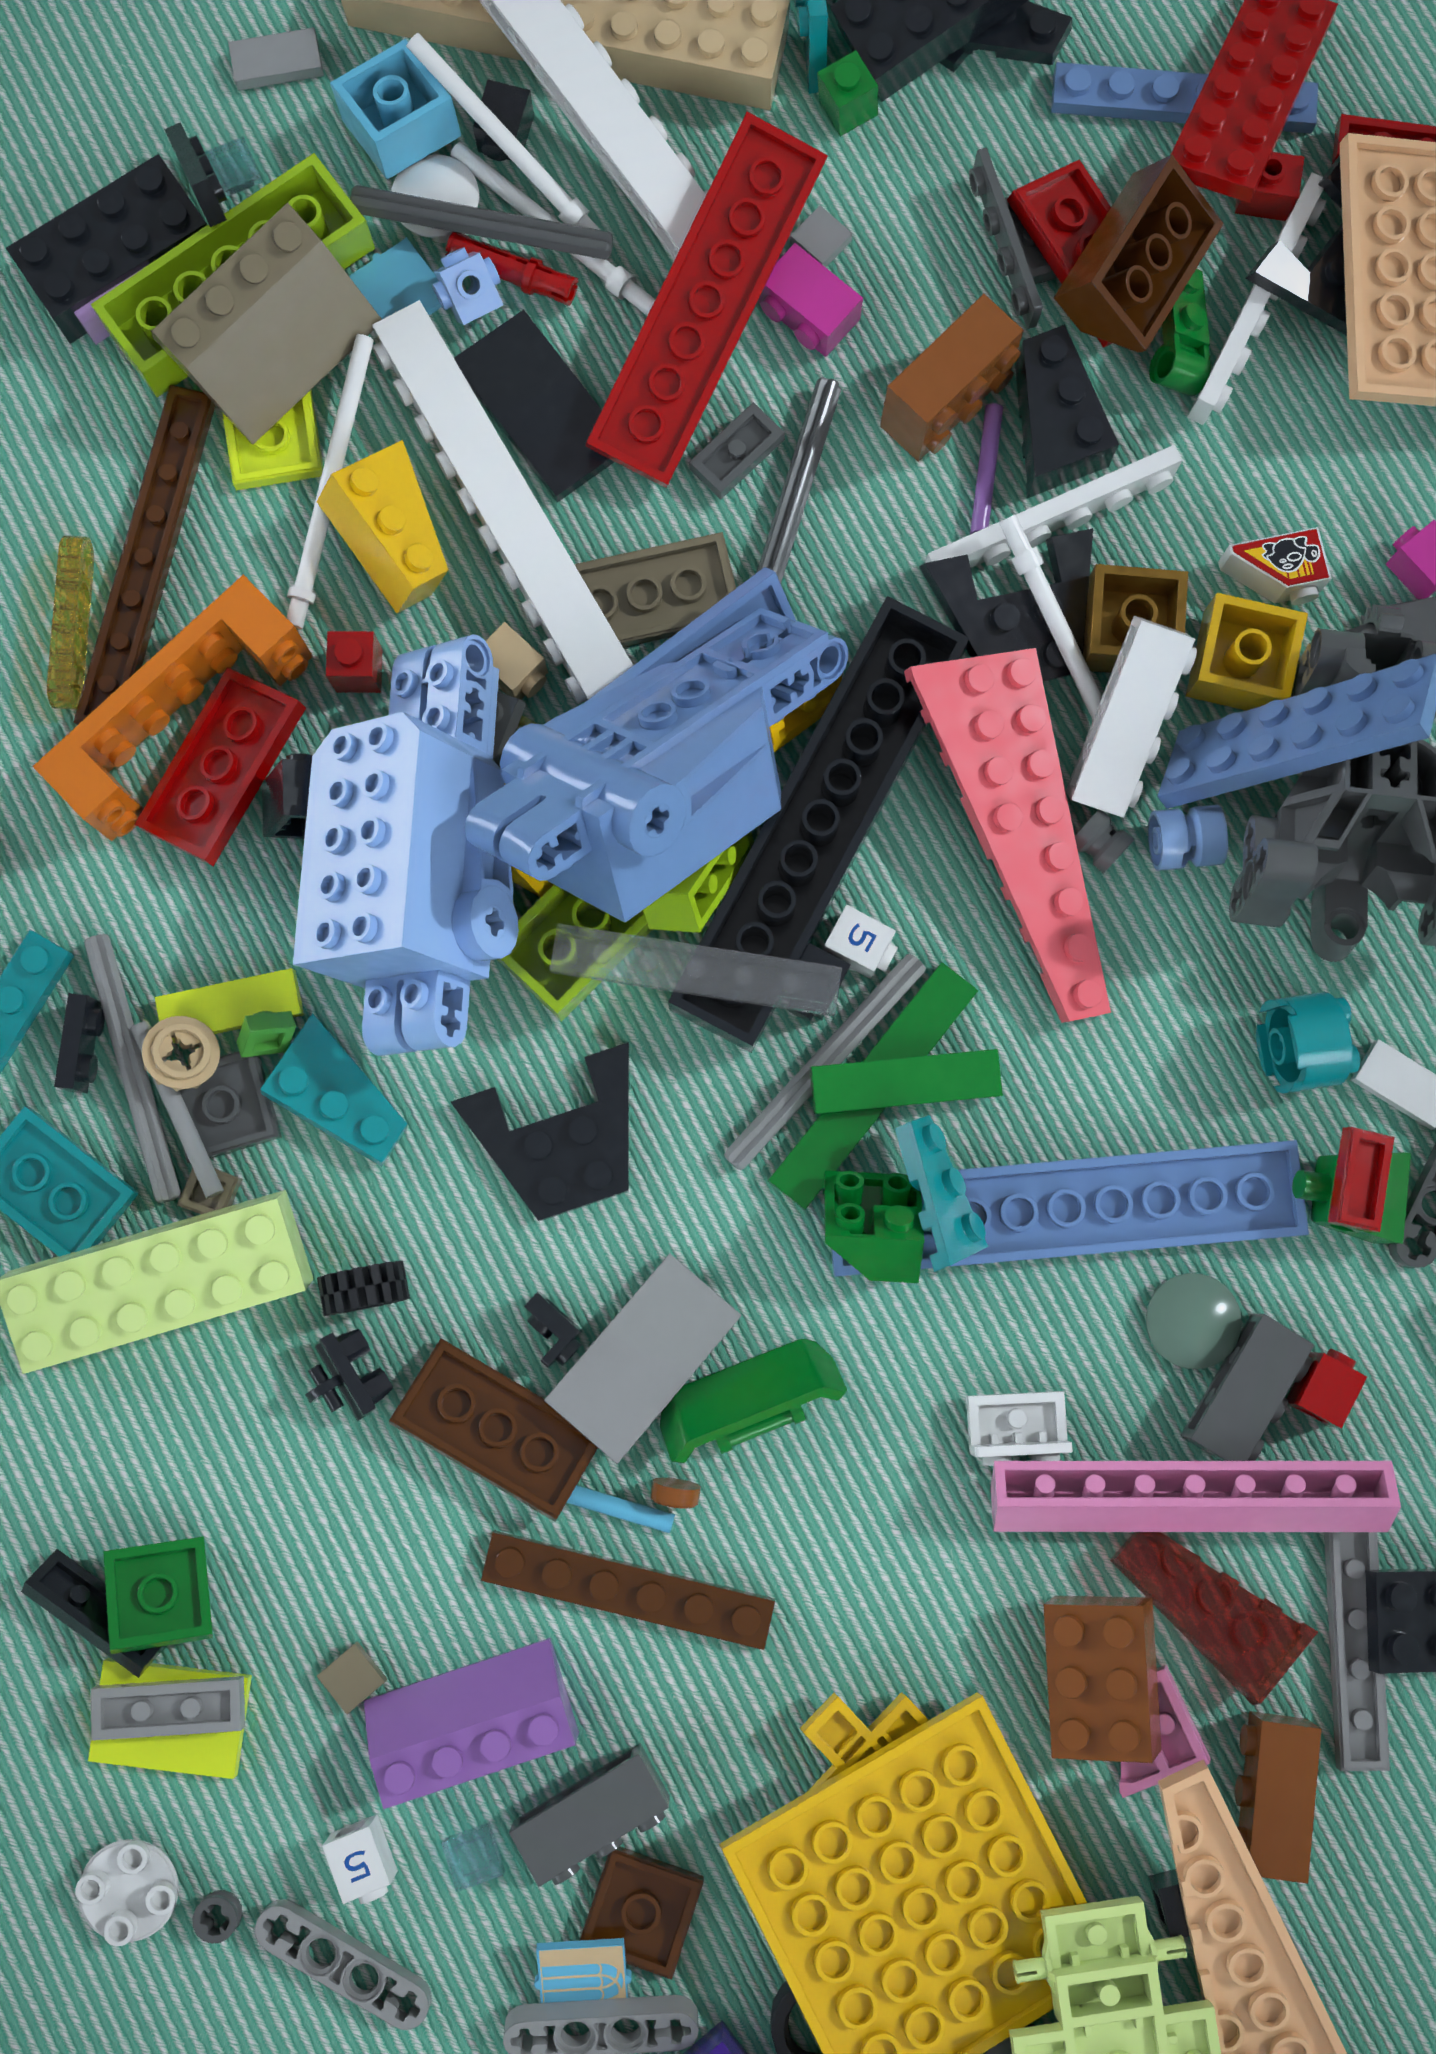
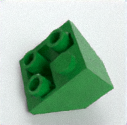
(875, 1223)

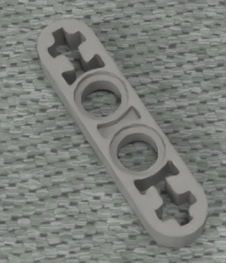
(338, 1973)
(599, 2018)

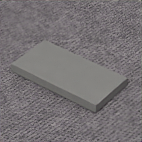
(642, 1358)

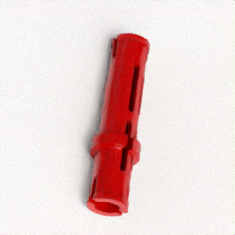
(522, 272)

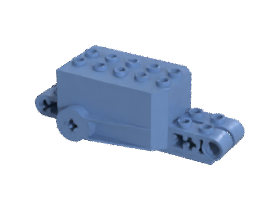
(657, 770)

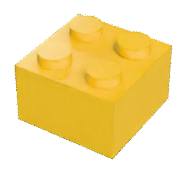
(1246, 653)

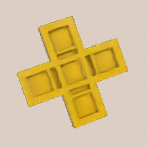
(848, 1740)

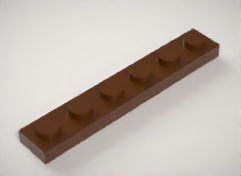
(628, 1589)

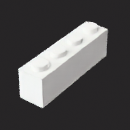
(1130, 716)

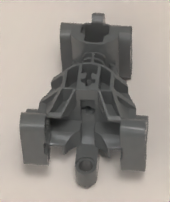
(1351, 820)

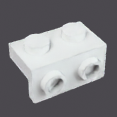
(1017, 1426)

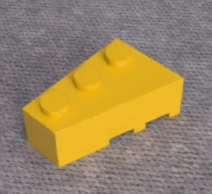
(387, 525)

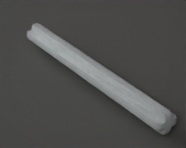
(832, 1052)
(131, 1068)

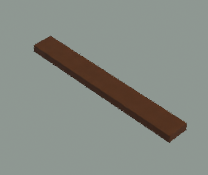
(148, 546)

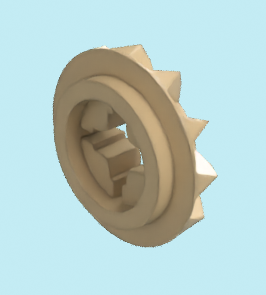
(189, 1034)

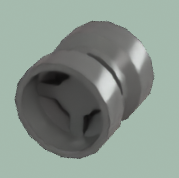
(1102, 841)

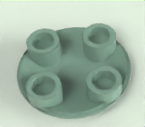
(1193, 1321)

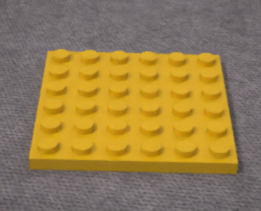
(910, 1892)

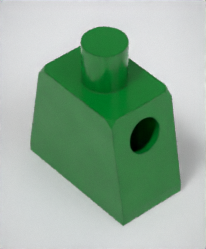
(1318, 1188)

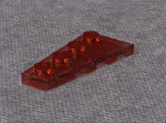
(1230, 1626)

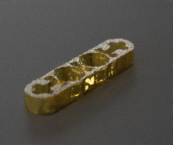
(70, 622)

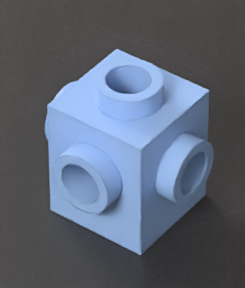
(479, 298)

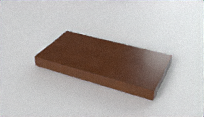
(494, 1429)

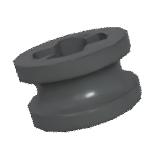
(204, 1924)

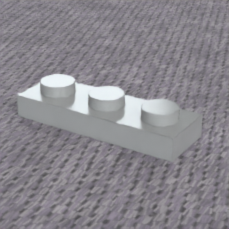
(167, 1708)

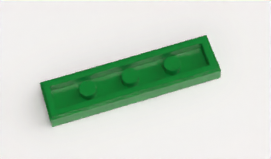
(906, 1081)

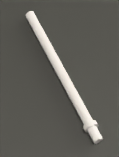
(301, 594)

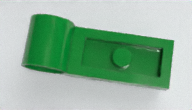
(1185, 356)

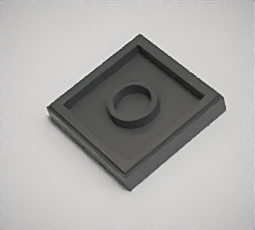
(230, 1107)

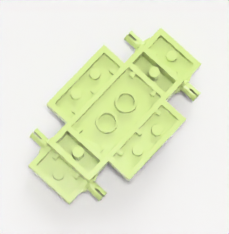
(1109, 1987)

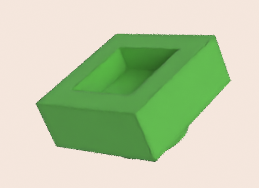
(266, 1033)

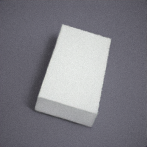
(1399, 1082)

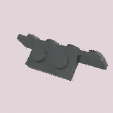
(1017, 251)

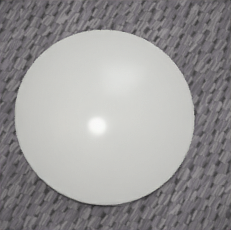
(438, 179)
(127, 1891)

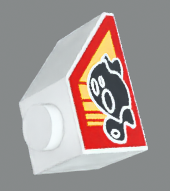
(1280, 566)

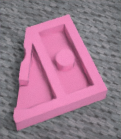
(1179, 1741)

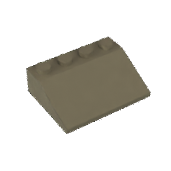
(267, 324)

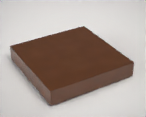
(646, 1906)

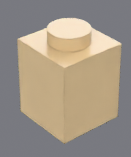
(519, 664)

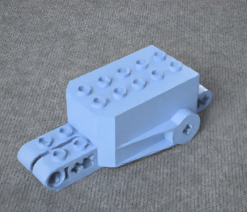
(386, 864)

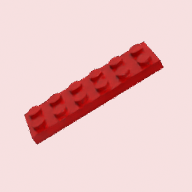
(1251, 93)

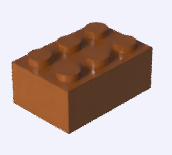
(951, 378)
(1102, 1678)

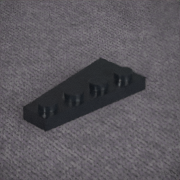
(1026, 35)

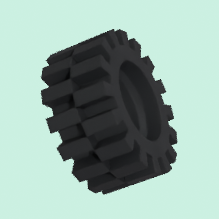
(363, 1288)

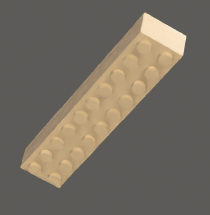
(681, 46)

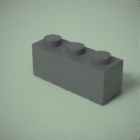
(1249, 1390)
(590, 1817)

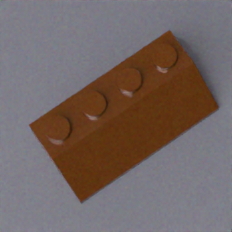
(1140, 257)

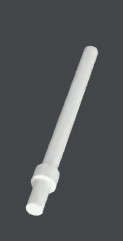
(571, 210)
(617, 279)
(1028, 562)

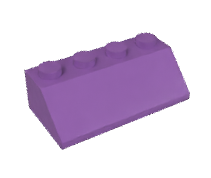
(468, 1723)

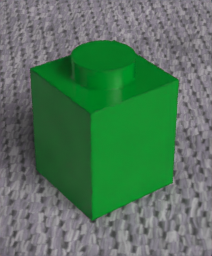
(848, 93)

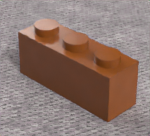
(1278, 1793)

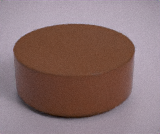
(675, 1492)

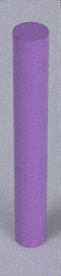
(986, 467)

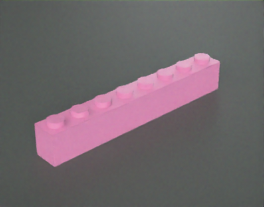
(1194, 1496)

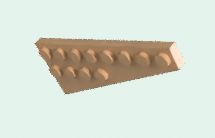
(1235, 1931)

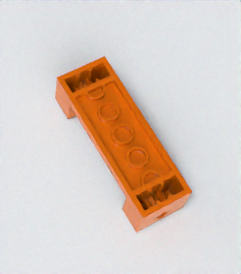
(143, 704)

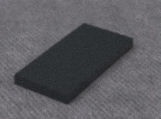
(535, 403)

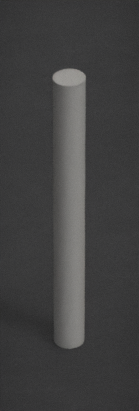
(184, 1127)

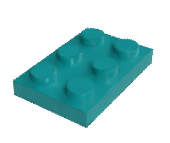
(57, 1186)

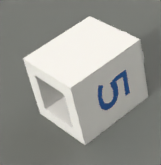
(861, 942)
(360, 1860)

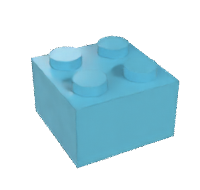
(396, 109)

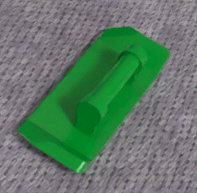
(749, 1398)

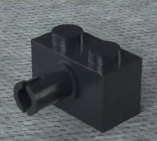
(286, 797)

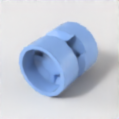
(1191, 837)

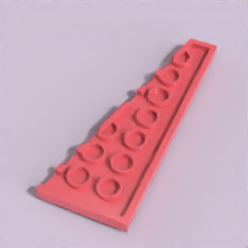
(1006, 762)

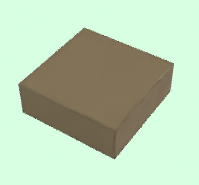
(195, 1200)
(352, 1677)

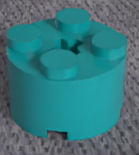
(1307, 1042)

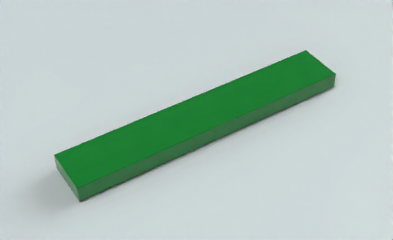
(838, 1133)

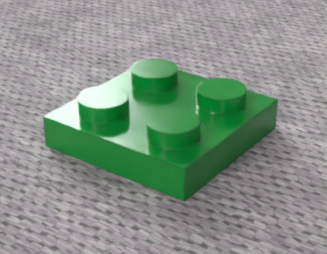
(157, 1595)

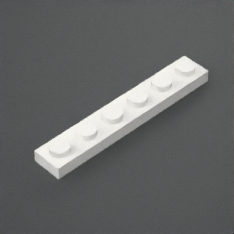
(1252, 315)
(1069, 508)

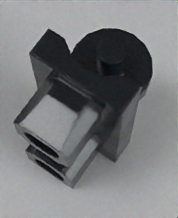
(358, 1393)

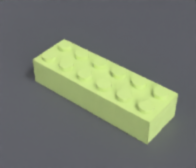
(154, 1281)

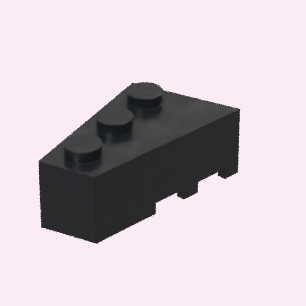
(1059, 413)

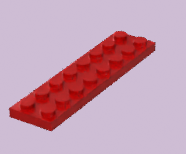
(706, 300)

